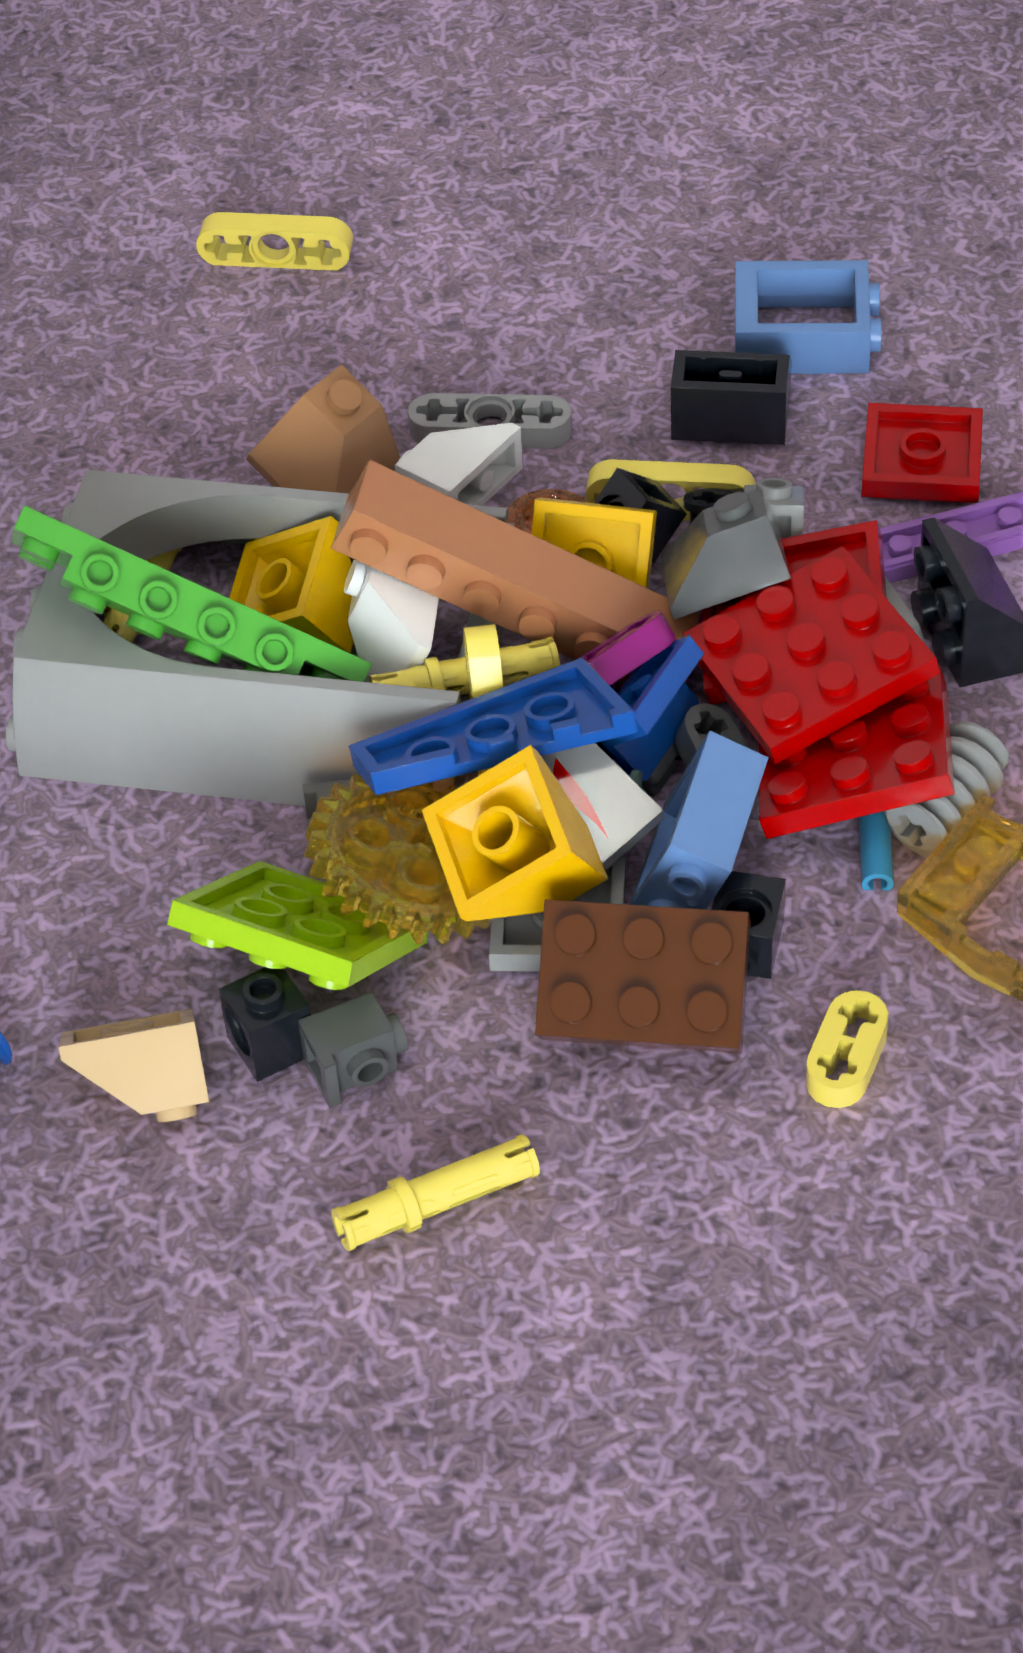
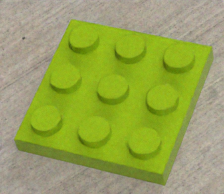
(288, 924)

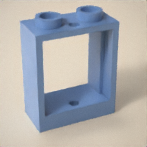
(812, 346)
(701, 826)

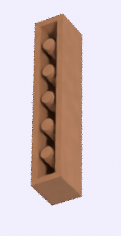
(489, 565)

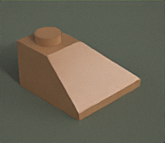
(327, 438)

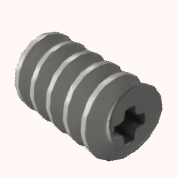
(977, 771)

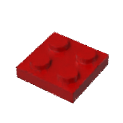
(922, 452)

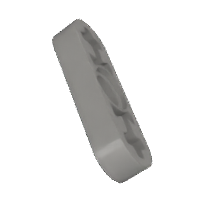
(472, 407)

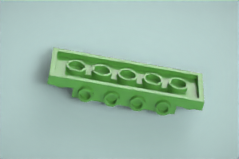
(171, 604)

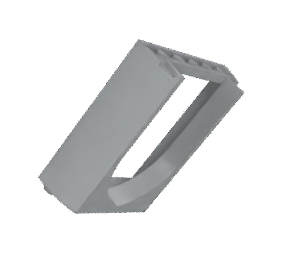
(134, 719)

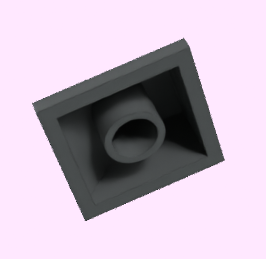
(725, 554)

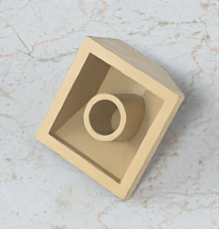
(143, 1062)

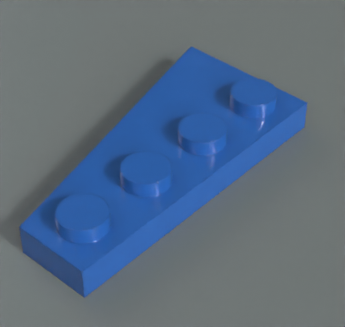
(548, 711)

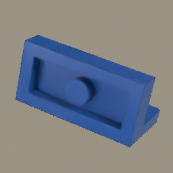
(659, 704)

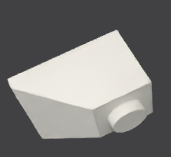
(389, 619)

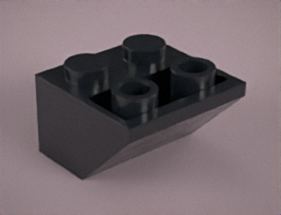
(730, 397)
(966, 606)

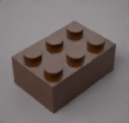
(643, 976)

